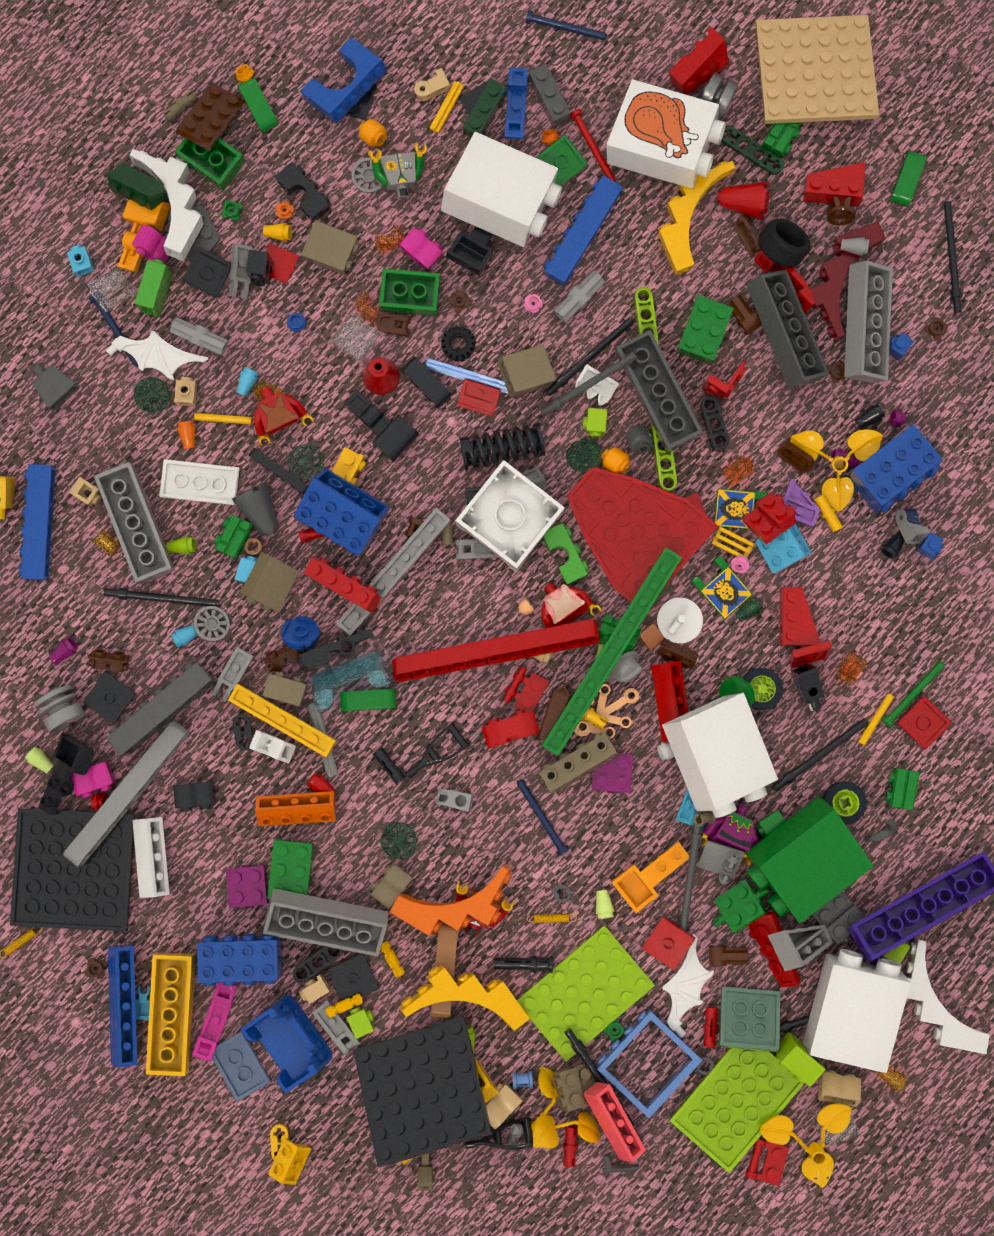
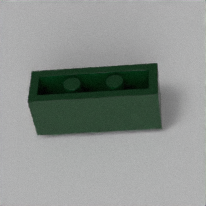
(485, 108)
(136, 186)

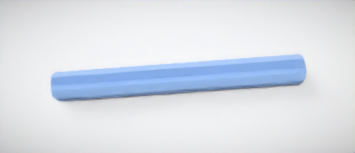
(462, 374)

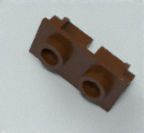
(747, 233)
(669, 652)
(100, 658)
(275, 658)

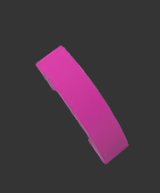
(214, 1021)

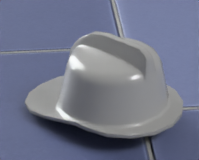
(626, 668)

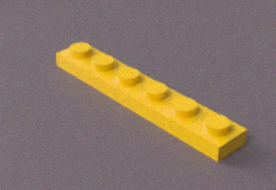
(282, 720)

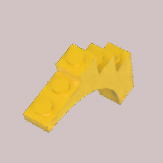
(676, 236)
(467, 988)

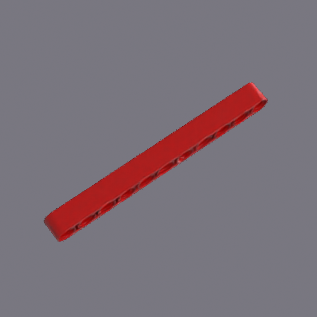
(495, 650)

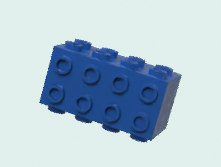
(896, 469)
(341, 511)
(239, 959)

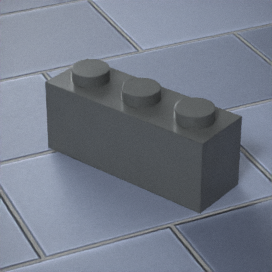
(549, 95)

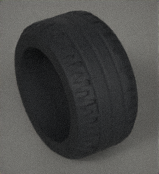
(784, 243)

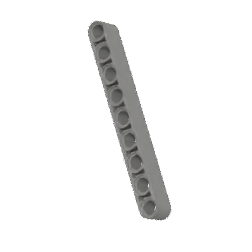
(126, 793)

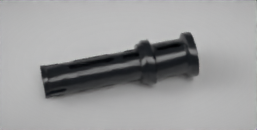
(534, 963)

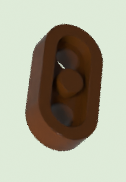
(796, 457)

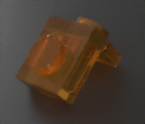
(385, 243)
(367, 312)
(738, 470)
(851, 668)

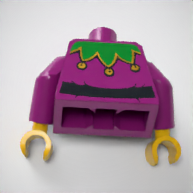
(733, 831)

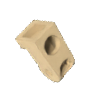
(433, 87)

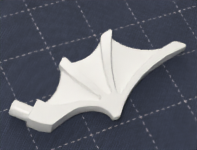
(155, 354)
(686, 988)

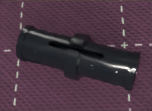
(389, 765)

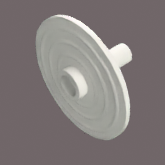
(679, 620)

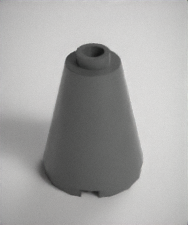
(258, 508)

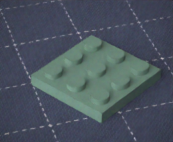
(749, 1019)

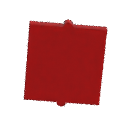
(283, 262)

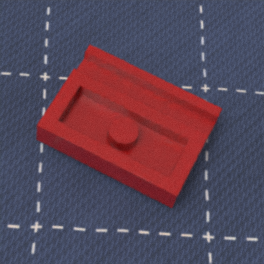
(479, 397)

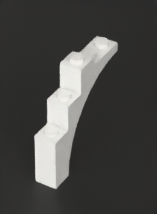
(184, 222)
(930, 1010)

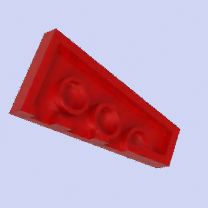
(760, 930)

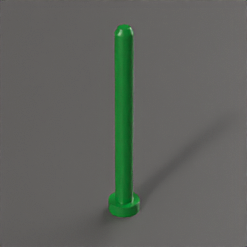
(888, 721)

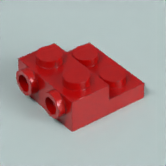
(770, 517)

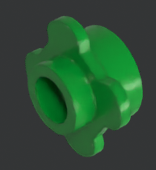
(228, 205)
(614, 1035)

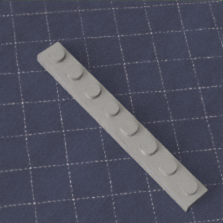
(397, 567)

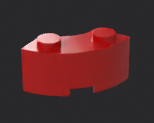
(510, 729)

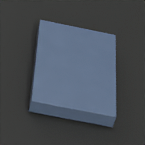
(240, 1066)

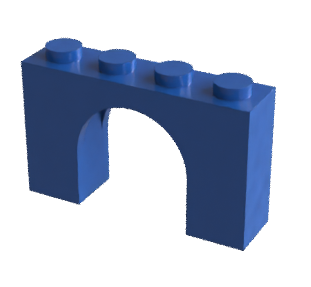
(337, 103)

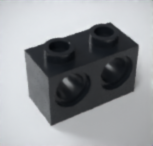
(259, 267)

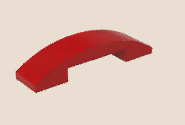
(801, 287)

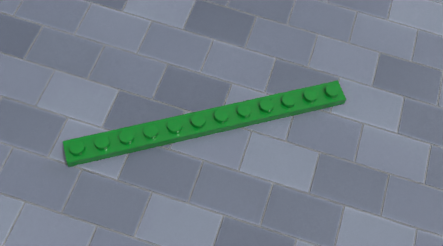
(611, 651)

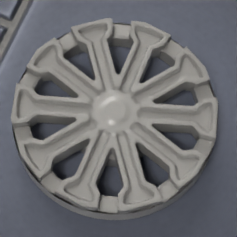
(366, 176)
(211, 623)

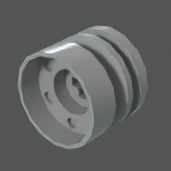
(59, 708)

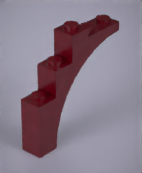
(834, 272)

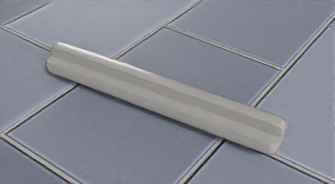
(318, 723)

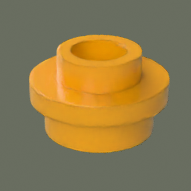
(244, 73)

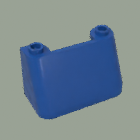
(289, 1041)

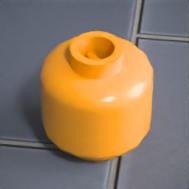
(372, 133)
(615, 460)

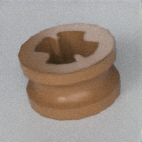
(252, 553)

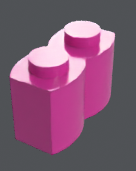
(150, 244)
(421, 249)
(97, 777)

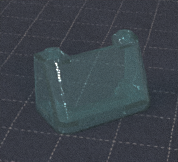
(368, 665)

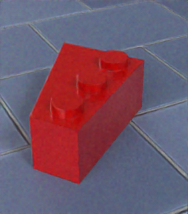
(700, 64)
(839, 182)
(796, 621)

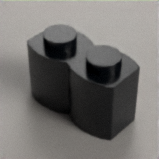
(193, 795)

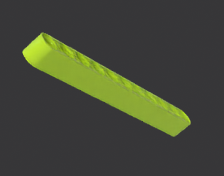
(646, 325)

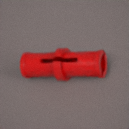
(710, 1018)
(570, 1146)

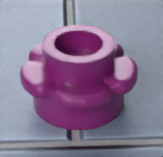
(900, 418)

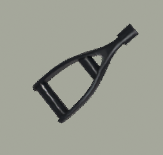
(432, 753)
(498, 1139)

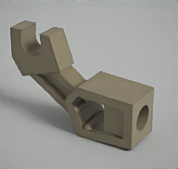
(425, 1174)

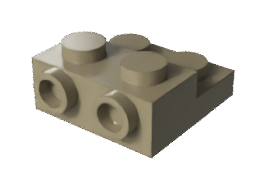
(571, 1084)

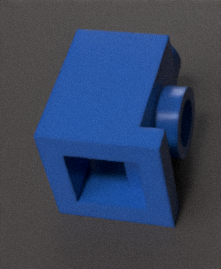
(899, 345)
(930, 546)

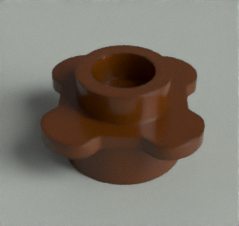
(458, 307)
(936, 322)
(832, 370)
(91, 972)

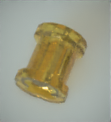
(106, 543)

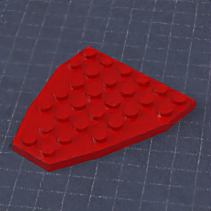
(633, 524)

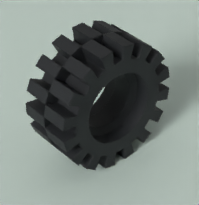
(458, 332)

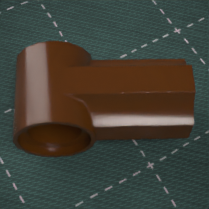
(746, 318)
(725, 955)

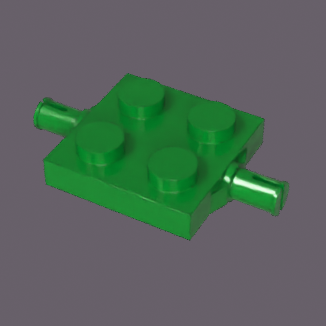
(740, 906)

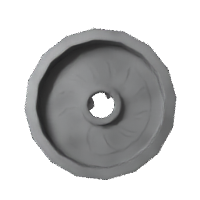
(715, 94)

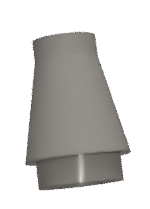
(855, 245)

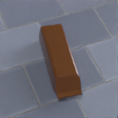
(556, 705)

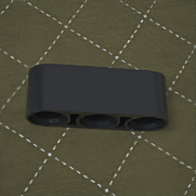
(426, 381)
(715, 414)
(311, 968)

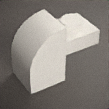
(272, 746)

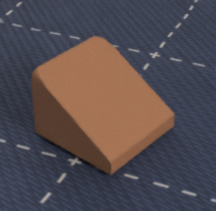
(651, 636)

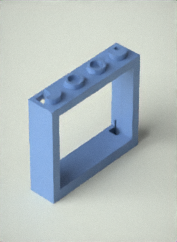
(618, 1046)

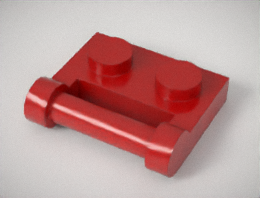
(773, 1162)

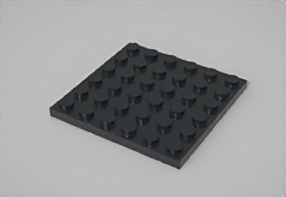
(55, 891)
(422, 1092)

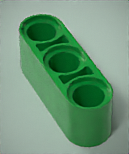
(258, 105)
(908, 178)
(368, 700)

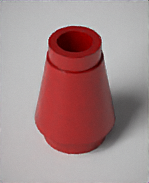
(319, 784)

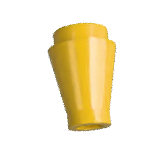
(278, 231)

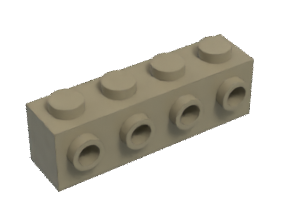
(579, 763)

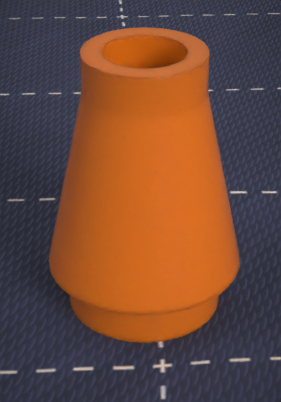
(187, 434)

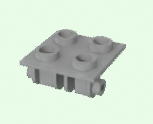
(720, 860)

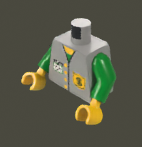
(398, 170)

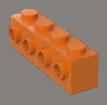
(295, 808)

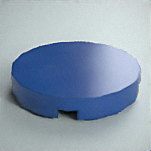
(300, 633)

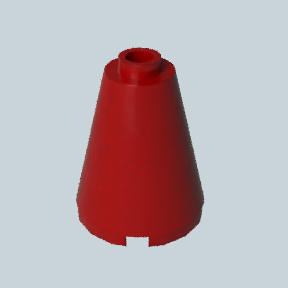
(746, 199)
(381, 376)

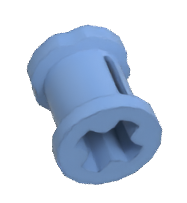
(522, 1080)

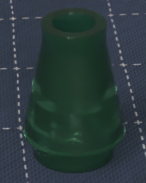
(749, 609)

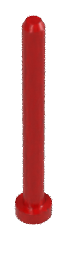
(576, 115)

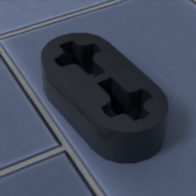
(238, 731)

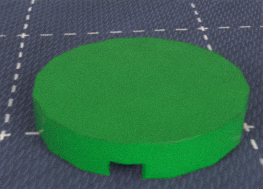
(736, 685)

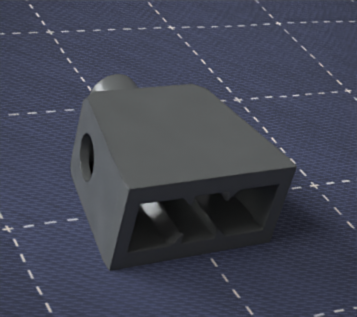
(52, 385)

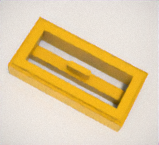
(727, 549)

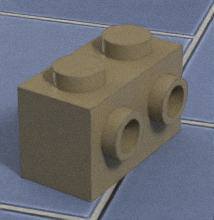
(284, 689)

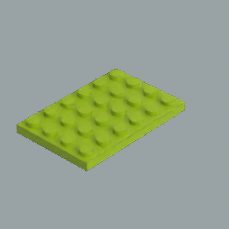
(585, 992)
(734, 1102)

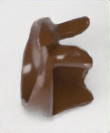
(841, 213)

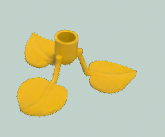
(863, 445)
(544, 1126)
(819, 1163)

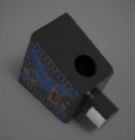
(806, 678)

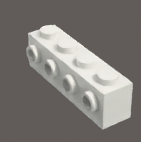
(150, 857)

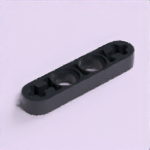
(278, 470)

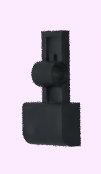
(472, 250)
(392, 436)
(321, 656)
(71, 757)

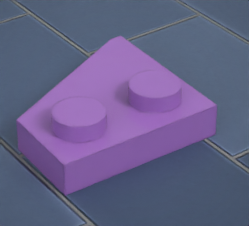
(805, 509)

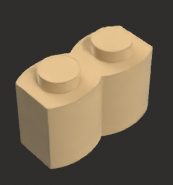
(839, 1088)
(502, 1104)

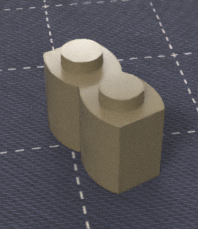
(391, 885)

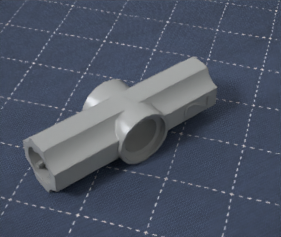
(579, 296)
(199, 335)

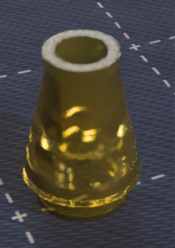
(893, 1079)

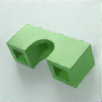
(560, 538)

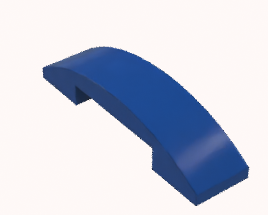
(516, 103)

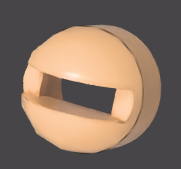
(525, 607)

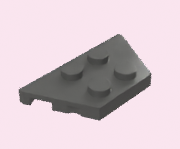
(207, 237)

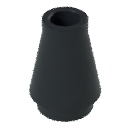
(870, 416)
(893, 546)

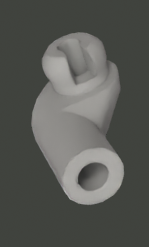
(516, 1132)

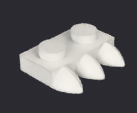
(604, 388)

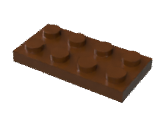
(210, 116)

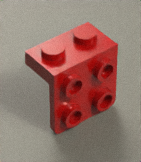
(718, 389)

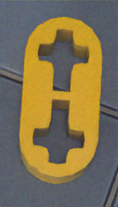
(274, 1138)

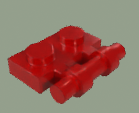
(531, 693)

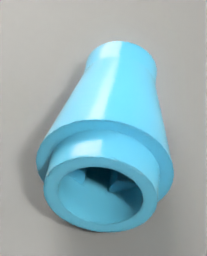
(247, 380)
(184, 636)

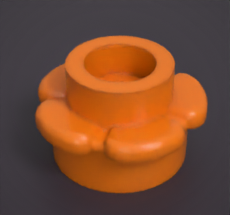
(550, 136)
(288, 213)

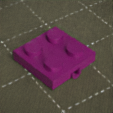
(614, 775)
(247, 886)

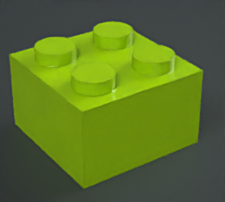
(795, 1058)

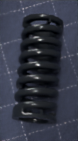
(533, 435)

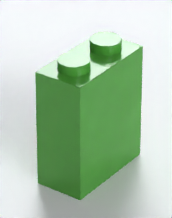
(153, 288)

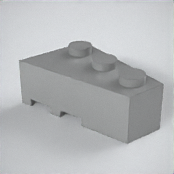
(799, 945)

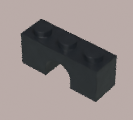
(293, 179)

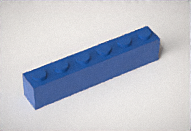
(583, 230)
(38, 522)
(122, 1005)

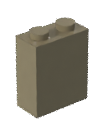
(330, 248)
(527, 370)
(269, 582)

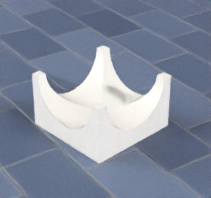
(510, 515)

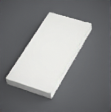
(199, 482)

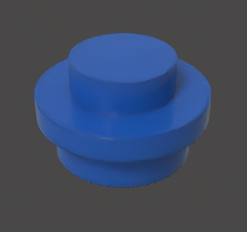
(296, 322)

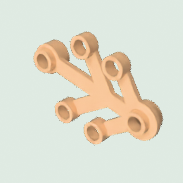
(590, 728)

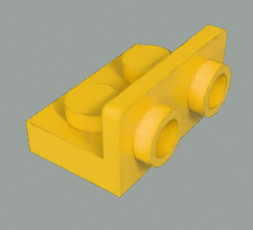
(349, 465)
(289, 1162)

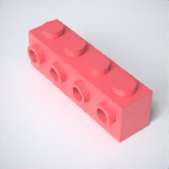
(614, 1121)

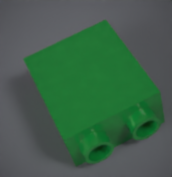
(807, 861)

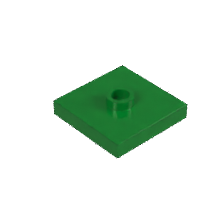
(564, 157)

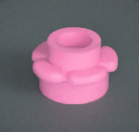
(533, 298)
(740, 560)

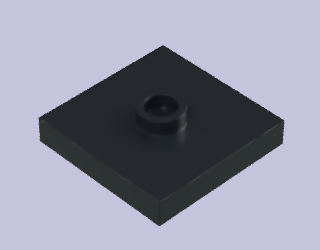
(207, 272)
(109, 697)
(353, 977)

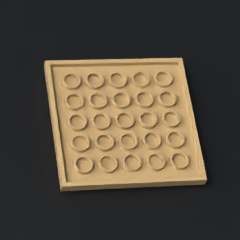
(816, 69)

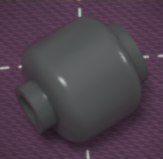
(639, 439)

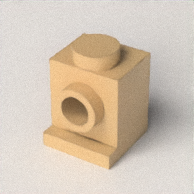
(189, 397)
(80, 489)
(314, 989)

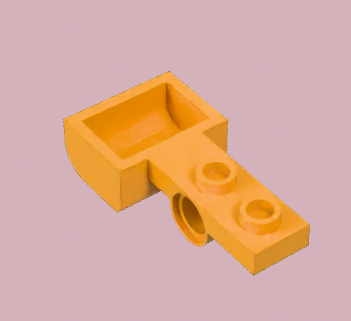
(137, 216)
(638, 885)

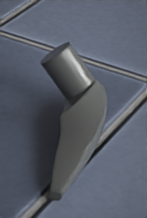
(885, 832)
(610, 1168)

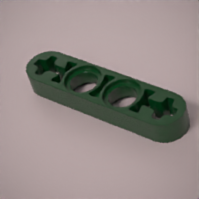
(752, 148)

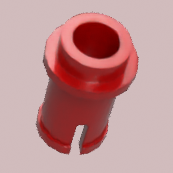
(308, 534)

